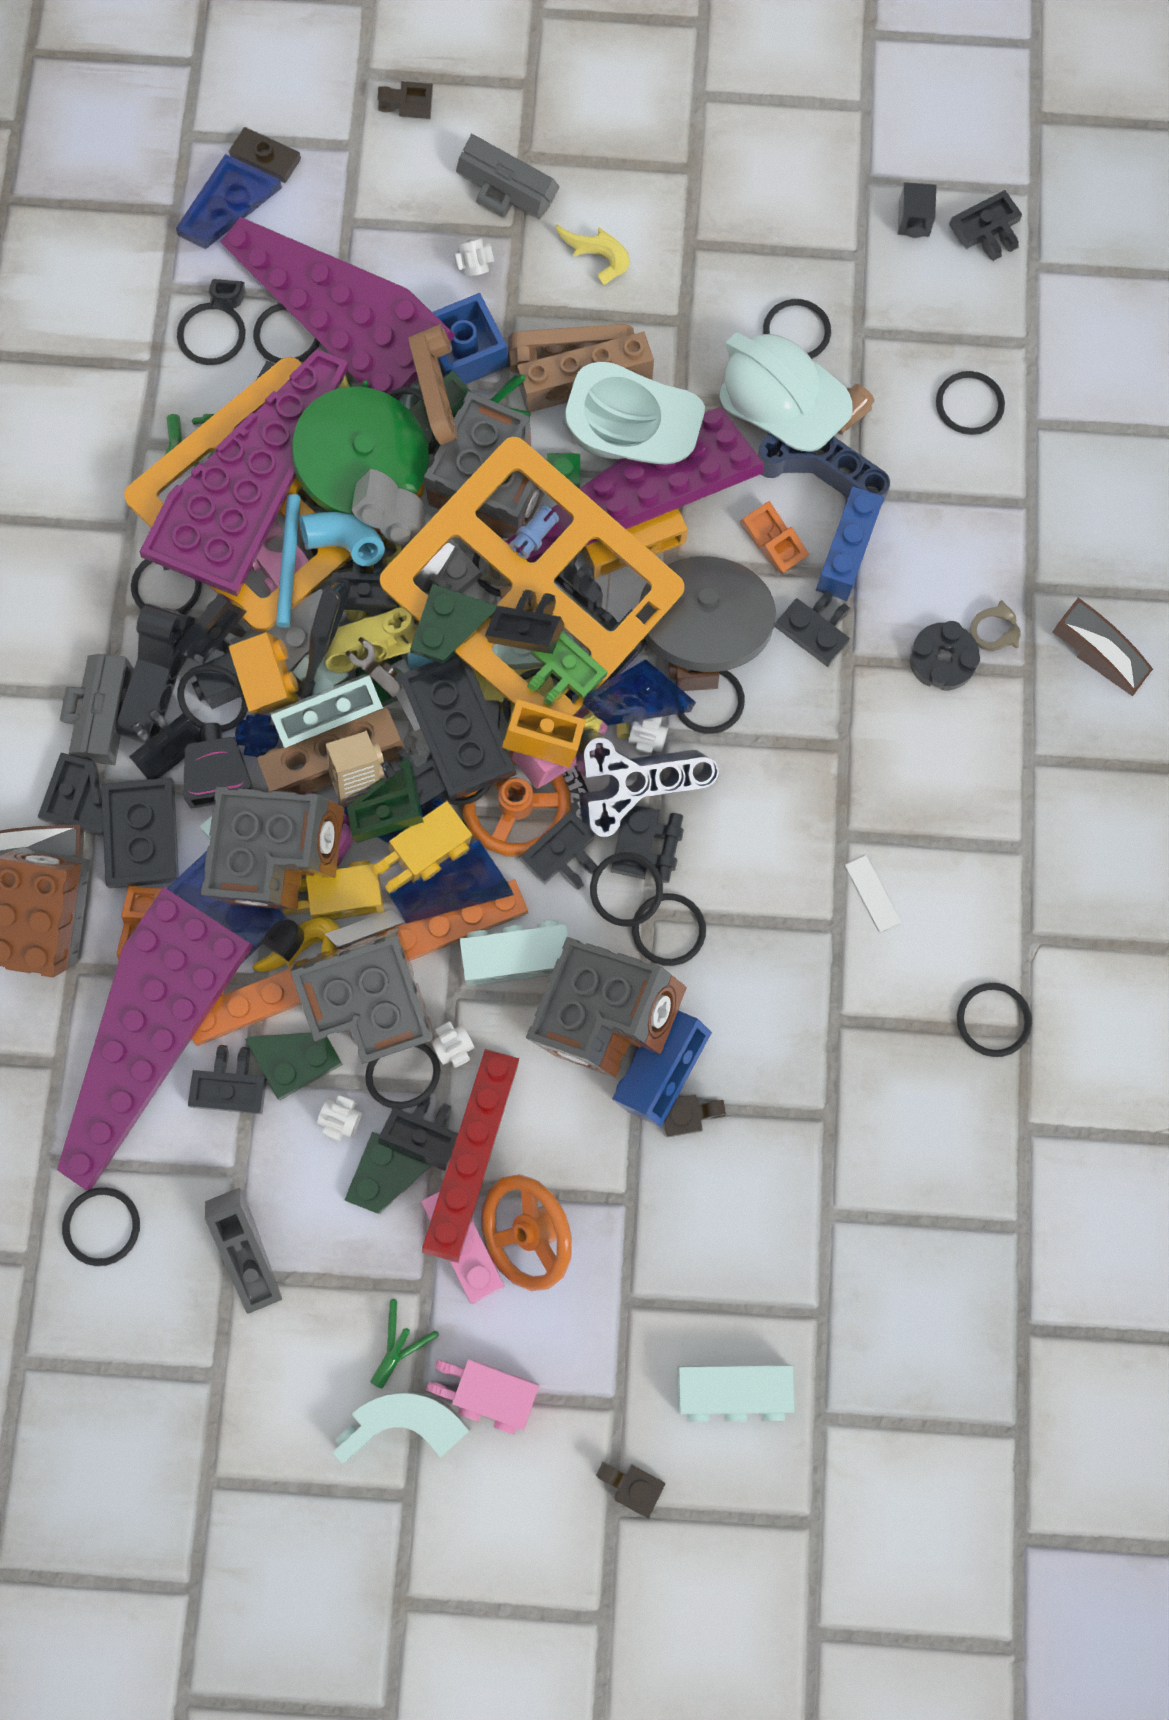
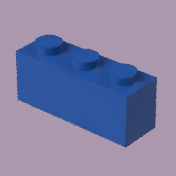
(850, 543)
(657, 1079)

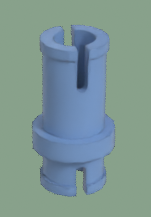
(532, 534)

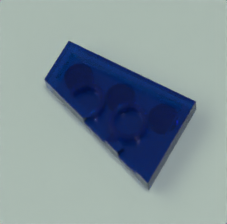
(228, 194)
(637, 696)
(456, 886)

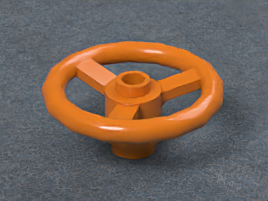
(516, 789)
(530, 1231)

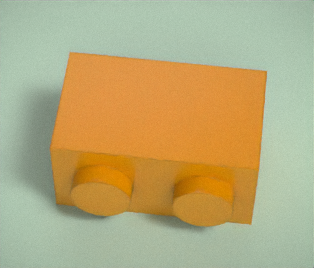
(264, 673)
(543, 733)

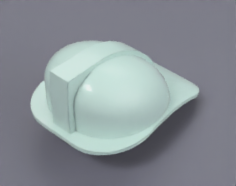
(783, 391)
(632, 416)

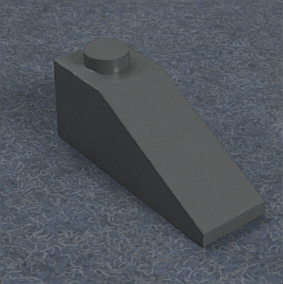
(242, 1250)

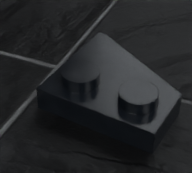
(74, 795)

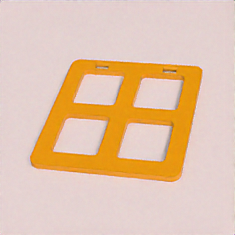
(144, 493)
(589, 522)

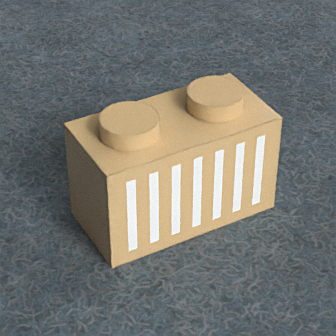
(354, 766)

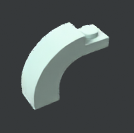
(409, 1410)

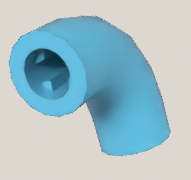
(342, 531)

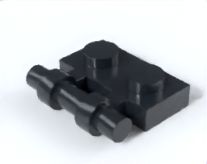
(637, 836)

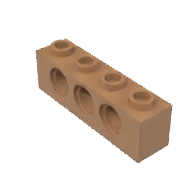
(552, 378)
(314, 775)

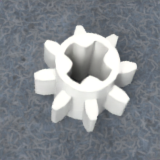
(473, 256)
(648, 736)
(452, 1044)
(339, 1118)

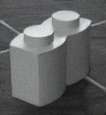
(387, 507)

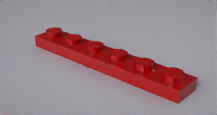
(470, 1156)

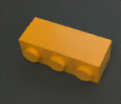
(655, 534)

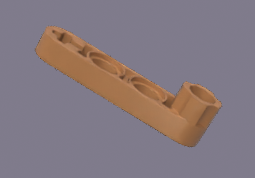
(539, 344)
(425, 349)

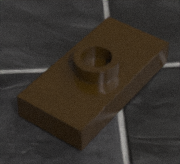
(265, 154)

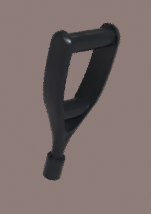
(324, 629)

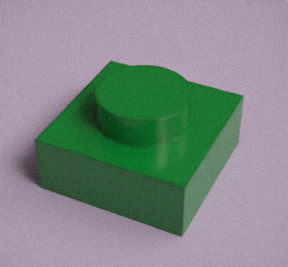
(567, 464)

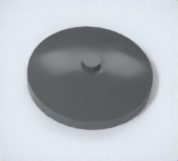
(718, 619)

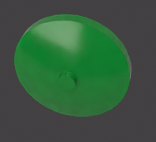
(350, 434)

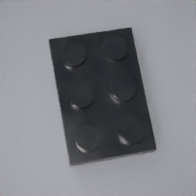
(139, 832)

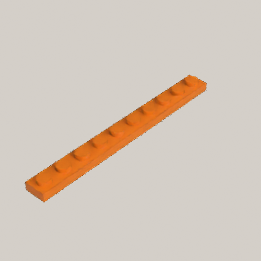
(419, 938)

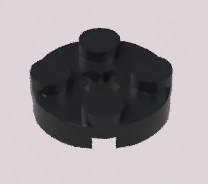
(938, 673)

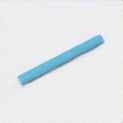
(288, 561)

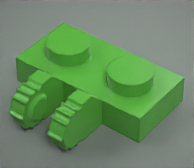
(571, 667)

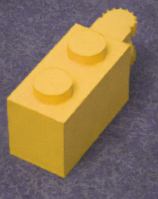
(425, 846)
(350, 894)

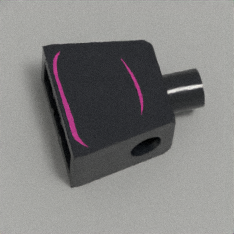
(212, 765)

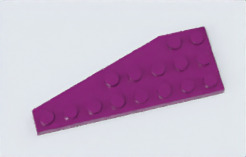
(338, 303)
(643, 490)
(228, 504)
(157, 1001)

